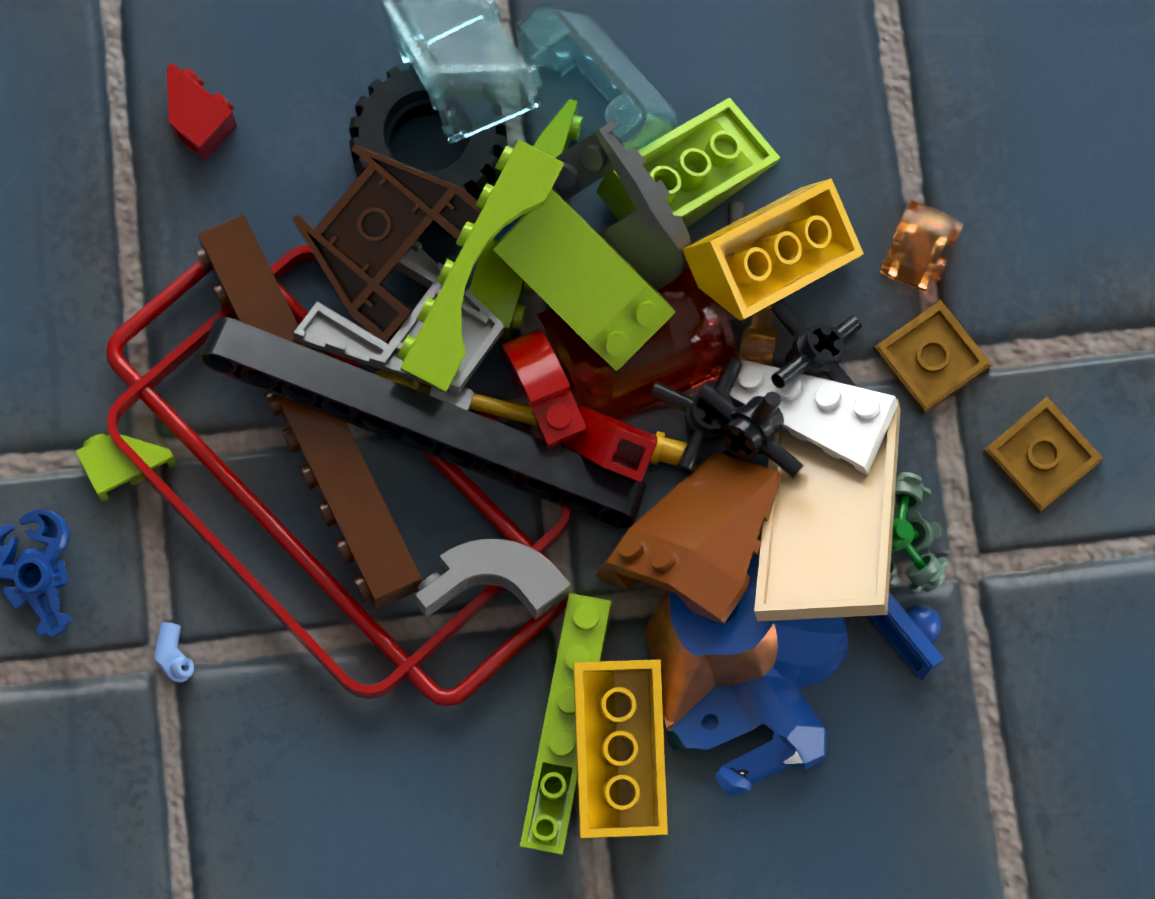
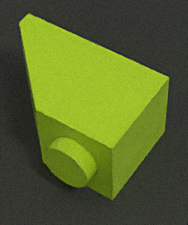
(111, 468)

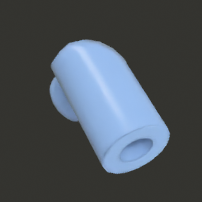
(169, 657)

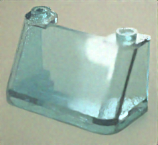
(570, 39)
(463, 62)

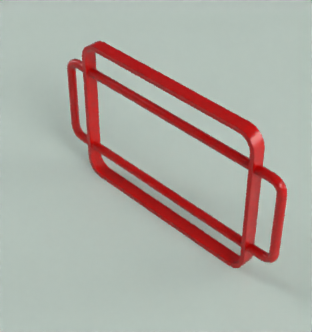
(406, 665)

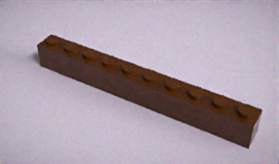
(324, 442)

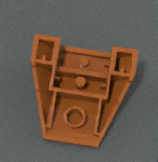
(699, 536)

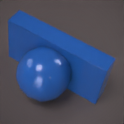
(912, 635)

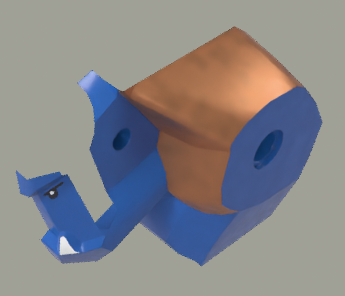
(743, 675)

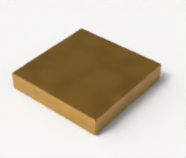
(932, 357)
(1043, 455)

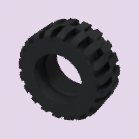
(405, 98)

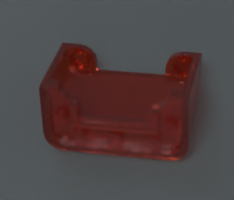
(680, 354)

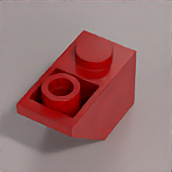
(195, 115)
(614, 444)

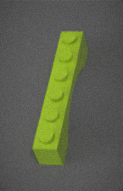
(521, 187)

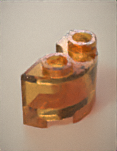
(919, 245)

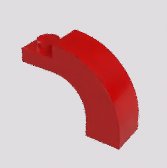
(544, 385)

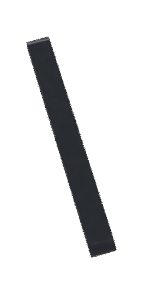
(421, 422)

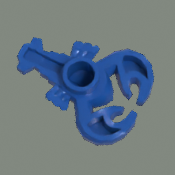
(35, 569)

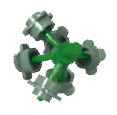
(915, 536)

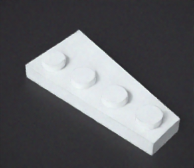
(830, 414)

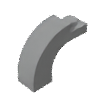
(496, 563)

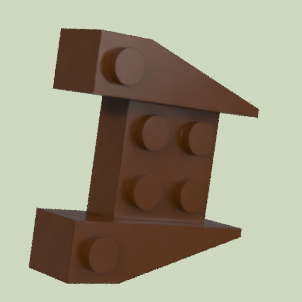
(374, 231)

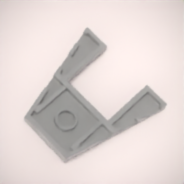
(339, 336)

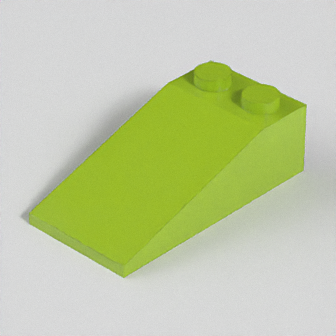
(699, 163)
(584, 280)

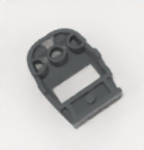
(648, 237)

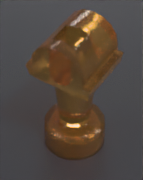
(759, 338)

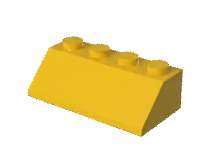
(774, 250)
(620, 748)

